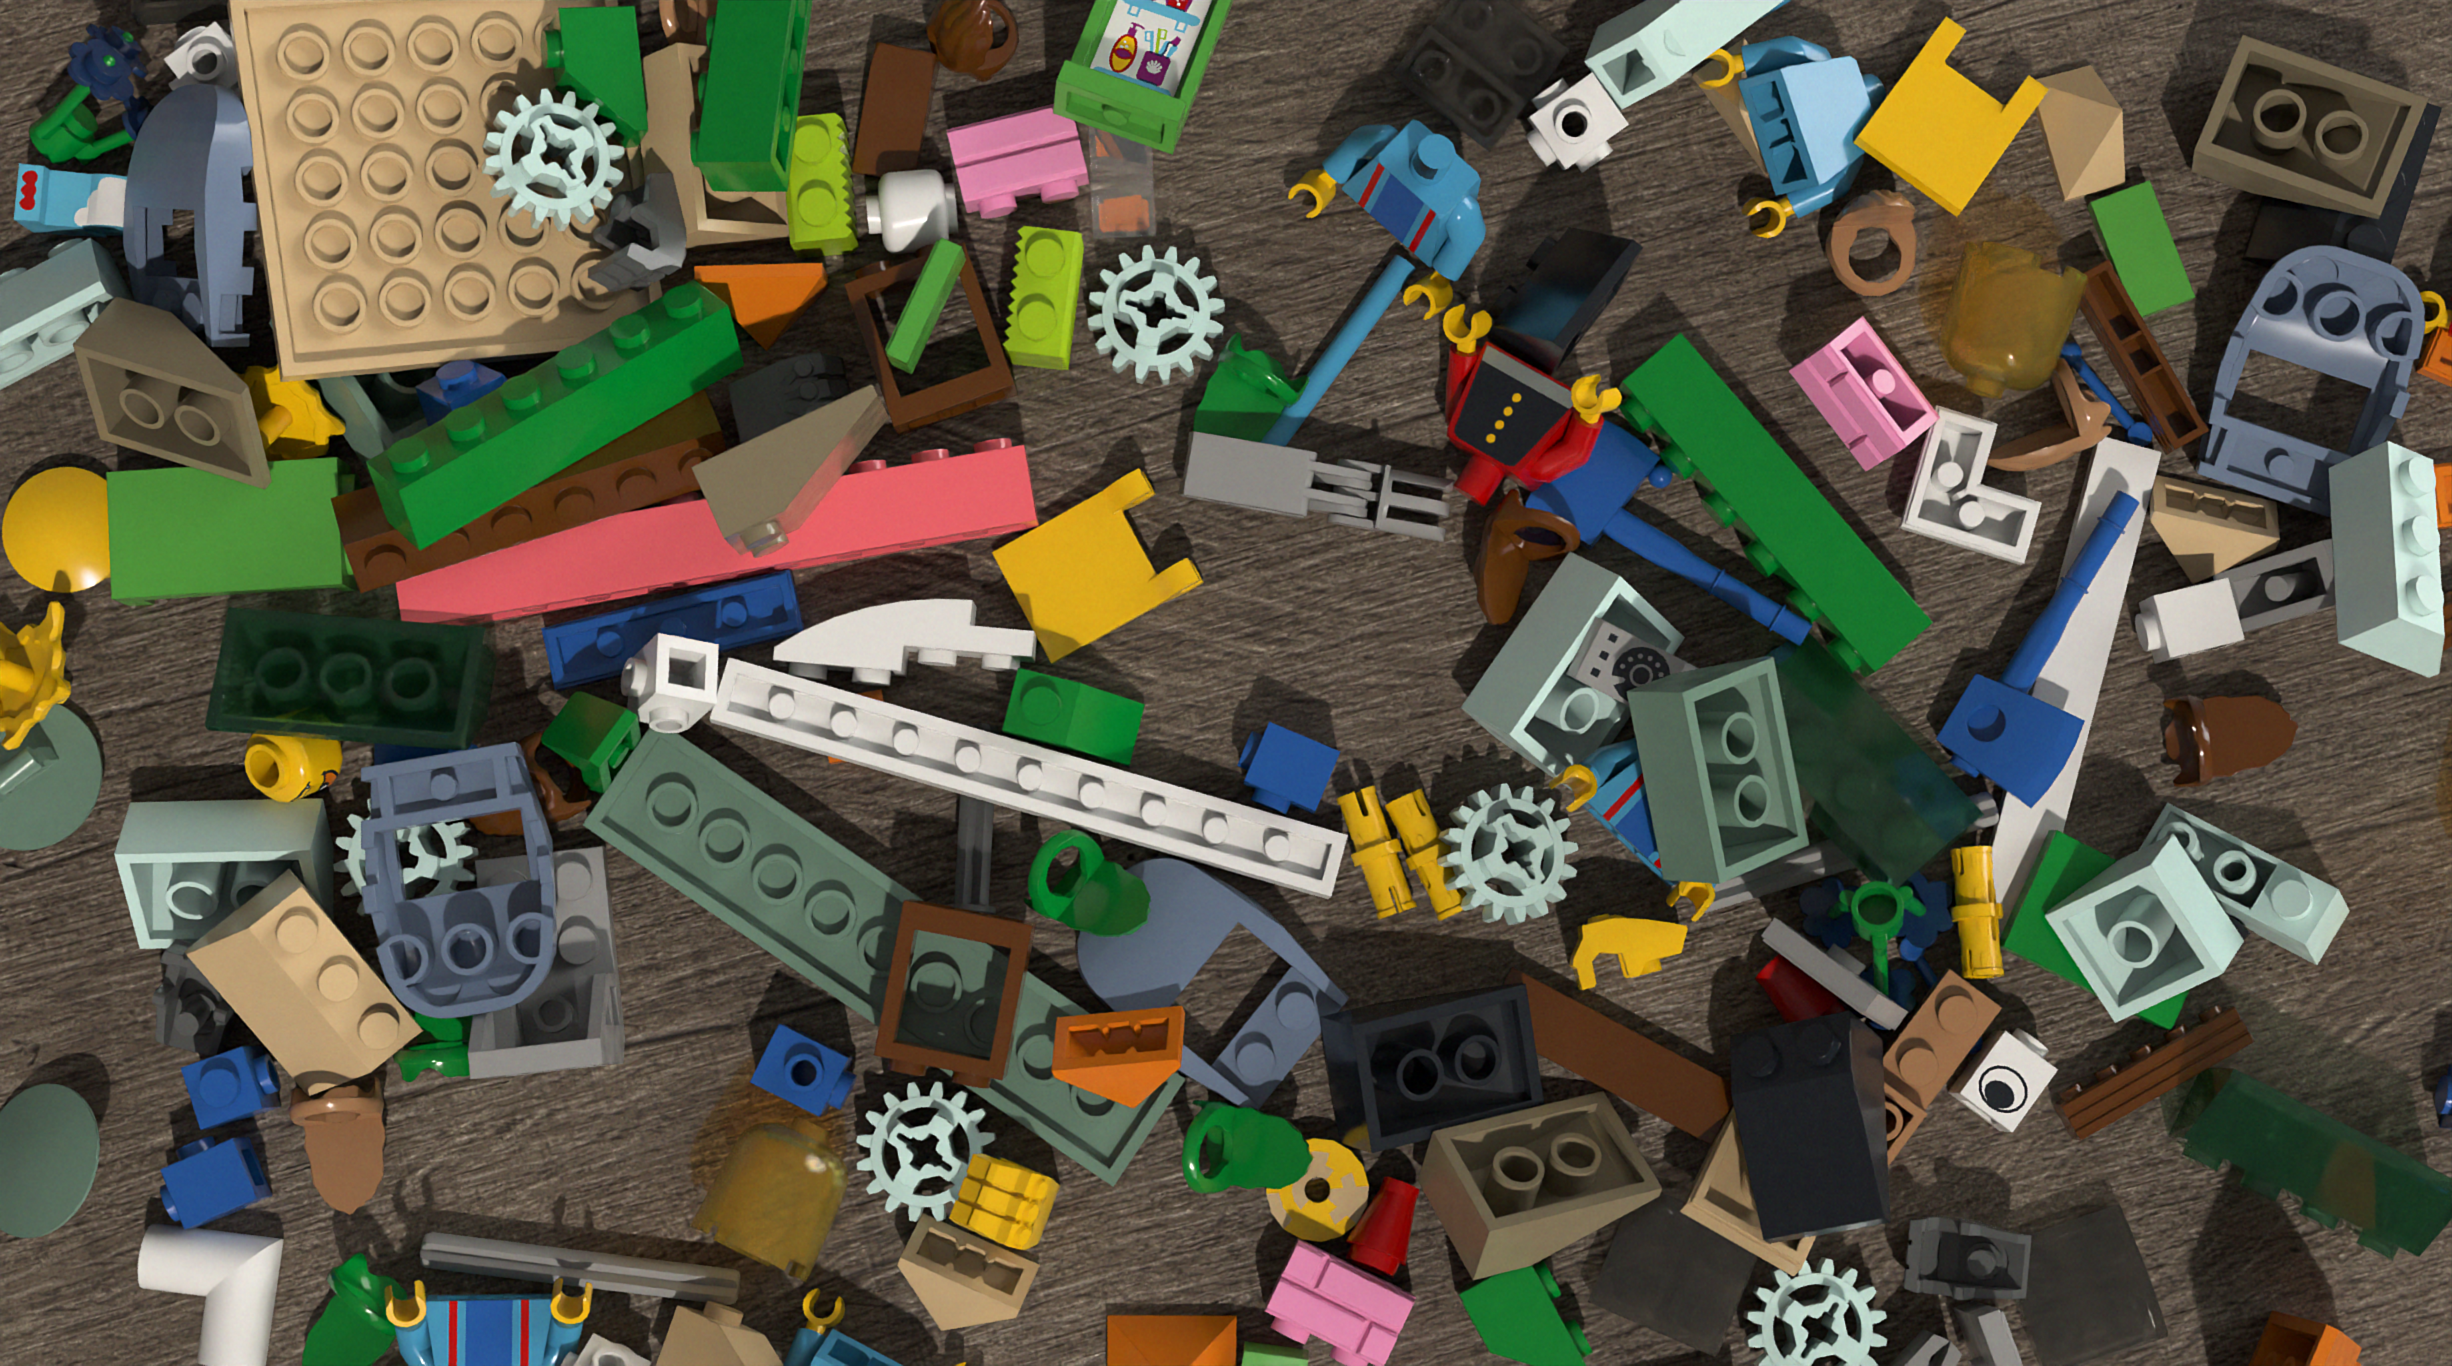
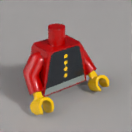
(1513, 415)

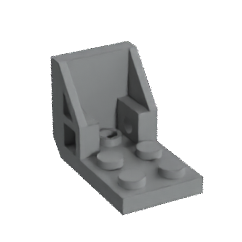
(577, 1009)

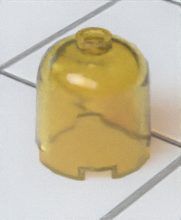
(2007, 319)
(776, 1196)

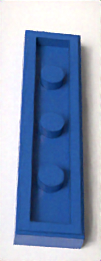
(725, 615)

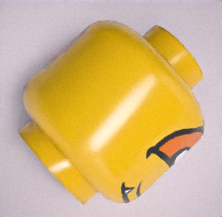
(291, 766)

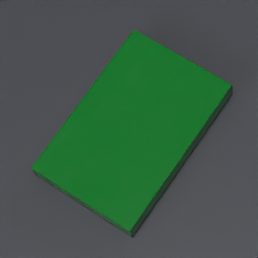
(2058, 872)

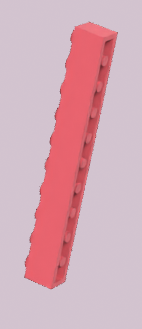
(682, 547)

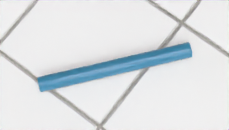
(1342, 349)

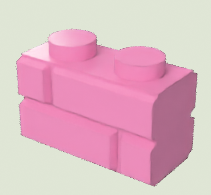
(1017, 160)
(1864, 394)
(1338, 1305)

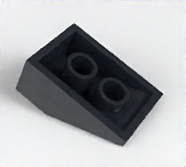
(1562, 297)
(1430, 1064)
(1813, 1125)

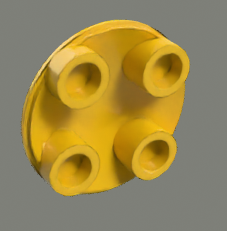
(59, 530)

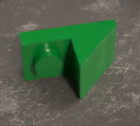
(594, 738)

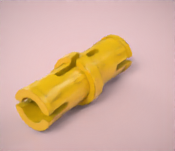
(1422, 842)
(1376, 852)
(1977, 912)

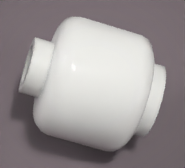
(912, 210)

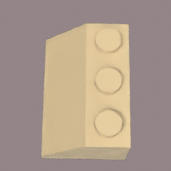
(673, 111)
(303, 987)

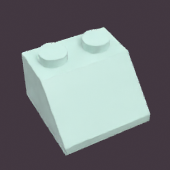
(2146, 929)

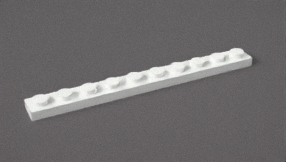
(1028, 778)

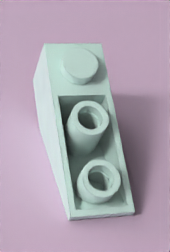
(1663, 41)
(2257, 887)

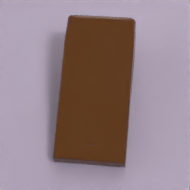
(895, 110)

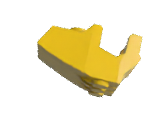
(1635, 941)
(1004, 1201)

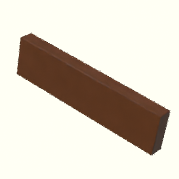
(1625, 1062)

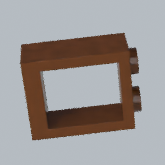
(950, 397)
(969, 925)

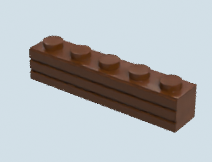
(2139, 360)
(2152, 1071)

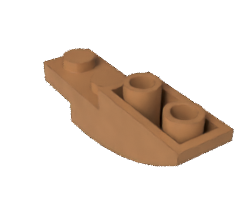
(1928, 1051)

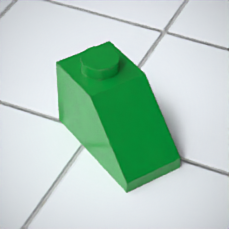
(600, 60)
(1072, 717)

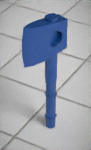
(1595, 503)
(1997, 724)

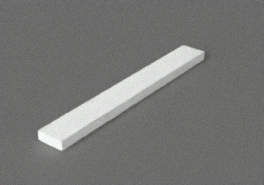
(2079, 661)

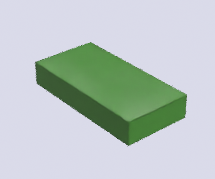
(2141, 248)
(925, 305)

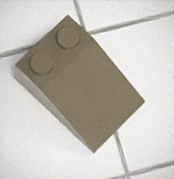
(2306, 131)
(168, 393)
(784, 474)
(1533, 1181)

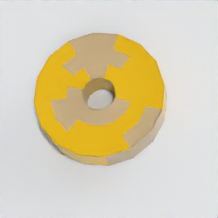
(1338, 1211)

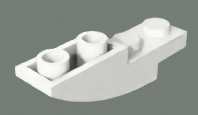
(879, 638)

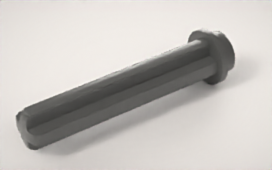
(974, 849)

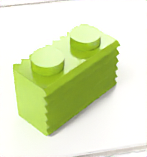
(820, 189)
(1044, 297)

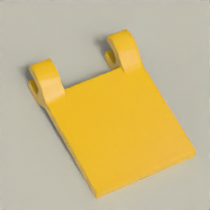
(1943, 127)
(1089, 570)

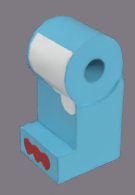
(69, 202)

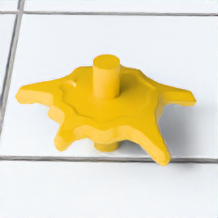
(289, 415)
(31, 674)

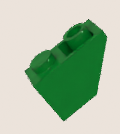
(1519, 1319)

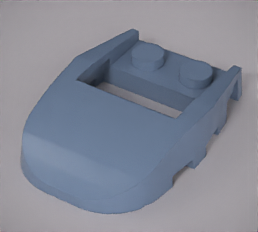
(193, 159)
(2331, 316)
(1185, 926)
(469, 946)

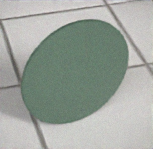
(48, 782)
(45, 1159)

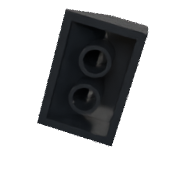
(2290, 226)

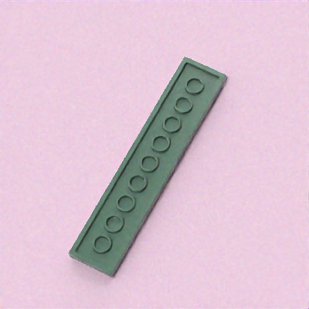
(839, 929)

